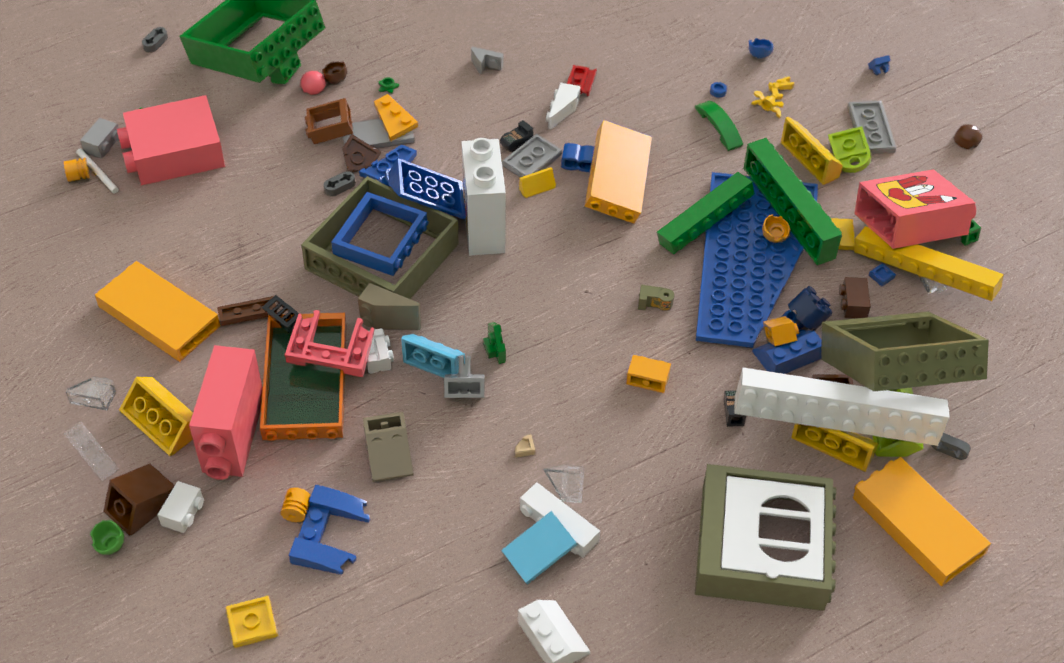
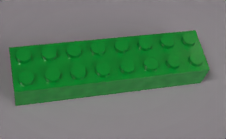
(792, 201)

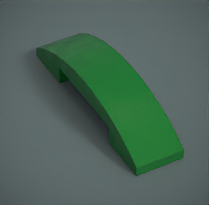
(722, 123)

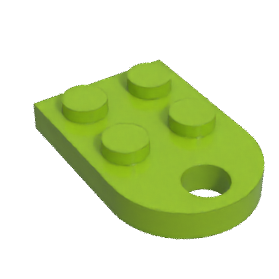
(851, 147)

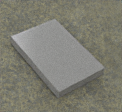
(532, 156)

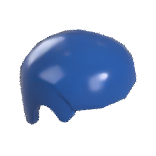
(760, 48)

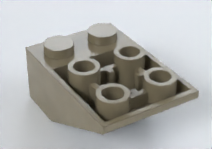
(388, 446)

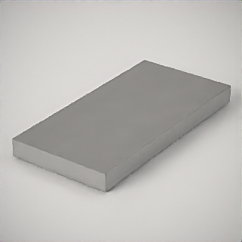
(875, 125)
(375, 134)

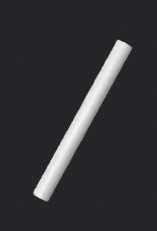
(112, 187)

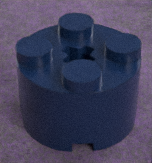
(810, 308)

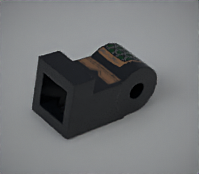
(517, 137)
(729, 403)

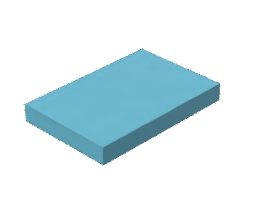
(539, 547)

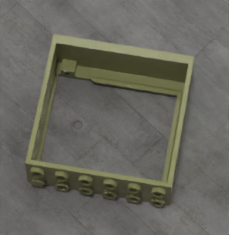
(355, 279)
(904, 351)

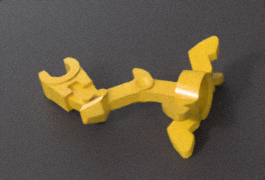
(768, 103)

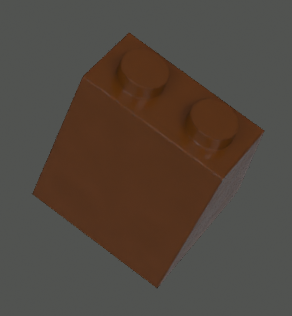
(136, 497)

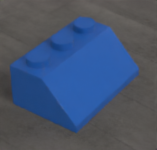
(791, 355)

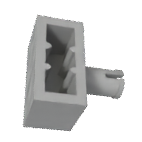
(464, 383)

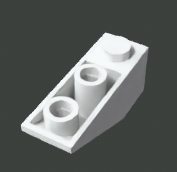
(564, 104)

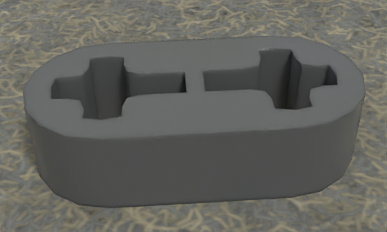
(154, 39)
(339, 183)
(953, 447)

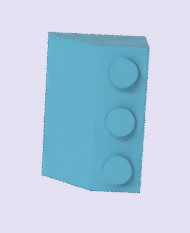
(430, 355)

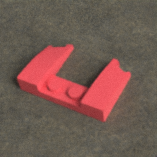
(350, 360)

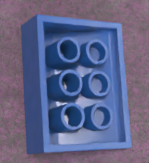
(427, 188)

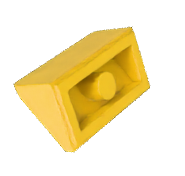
(537, 182)

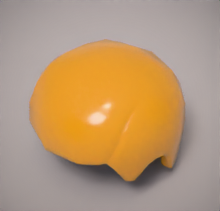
(775, 229)

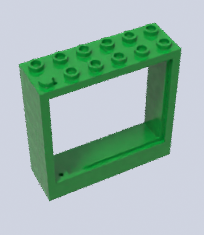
(209, 38)

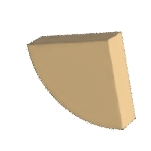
(525, 447)

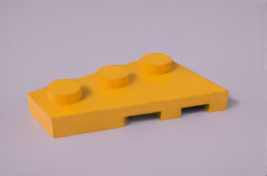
(394, 117)

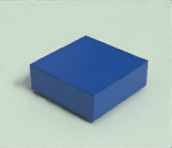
(882, 274)

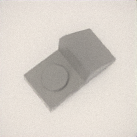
(485, 58)

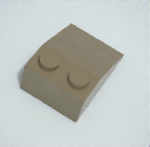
(388, 310)

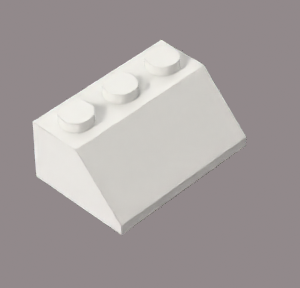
(551, 632)

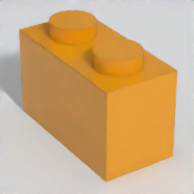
(780, 330)
(648, 373)

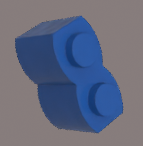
(577, 157)

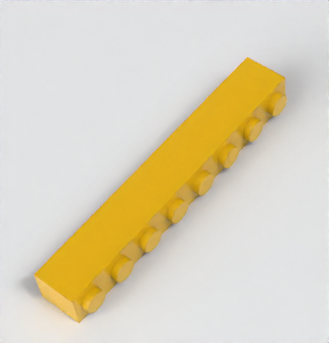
(931, 265)

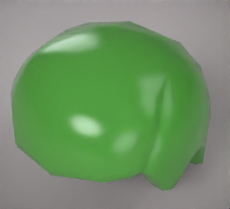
(107, 537)

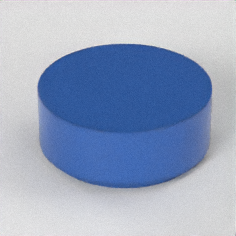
(718, 89)

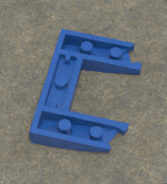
(307, 549)

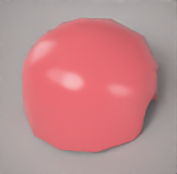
(312, 82)

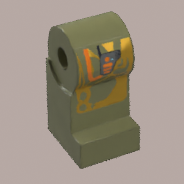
(655, 297)

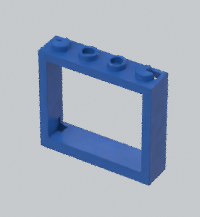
(364, 257)

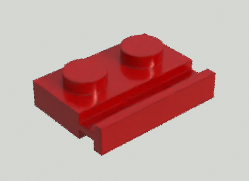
(582, 77)

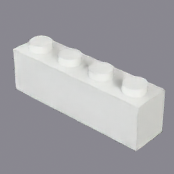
(539, 502)

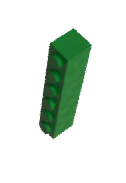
(705, 213)

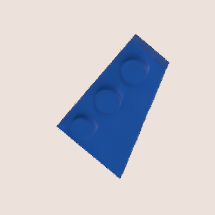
(379, 167)

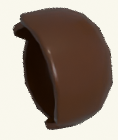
(335, 72)
(968, 136)

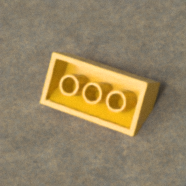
(810, 152)
(158, 414)
(842, 445)

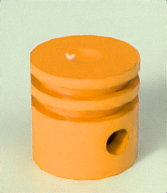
(76, 169)
(295, 505)

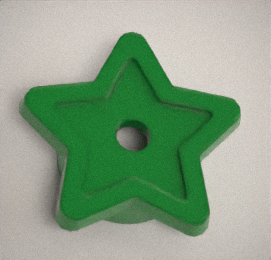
(387, 84)

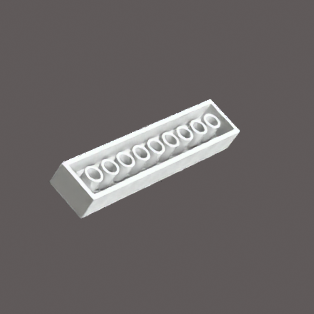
(841, 406)

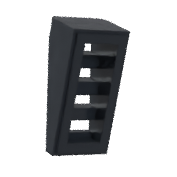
(289, 325)

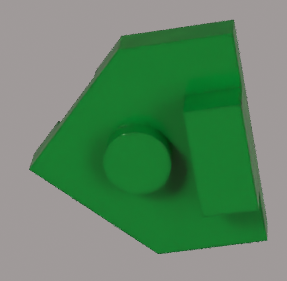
(494, 343)

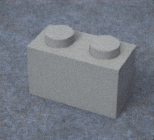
(100, 138)

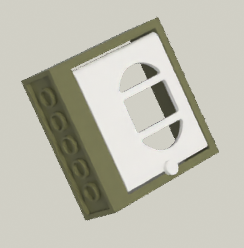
(745, 568)

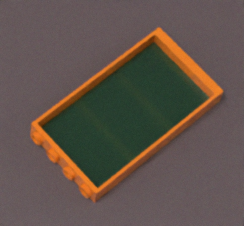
(299, 398)

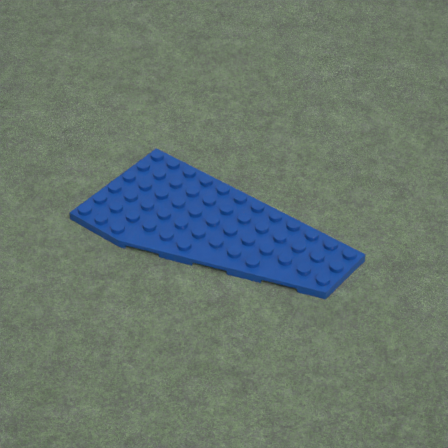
(743, 271)

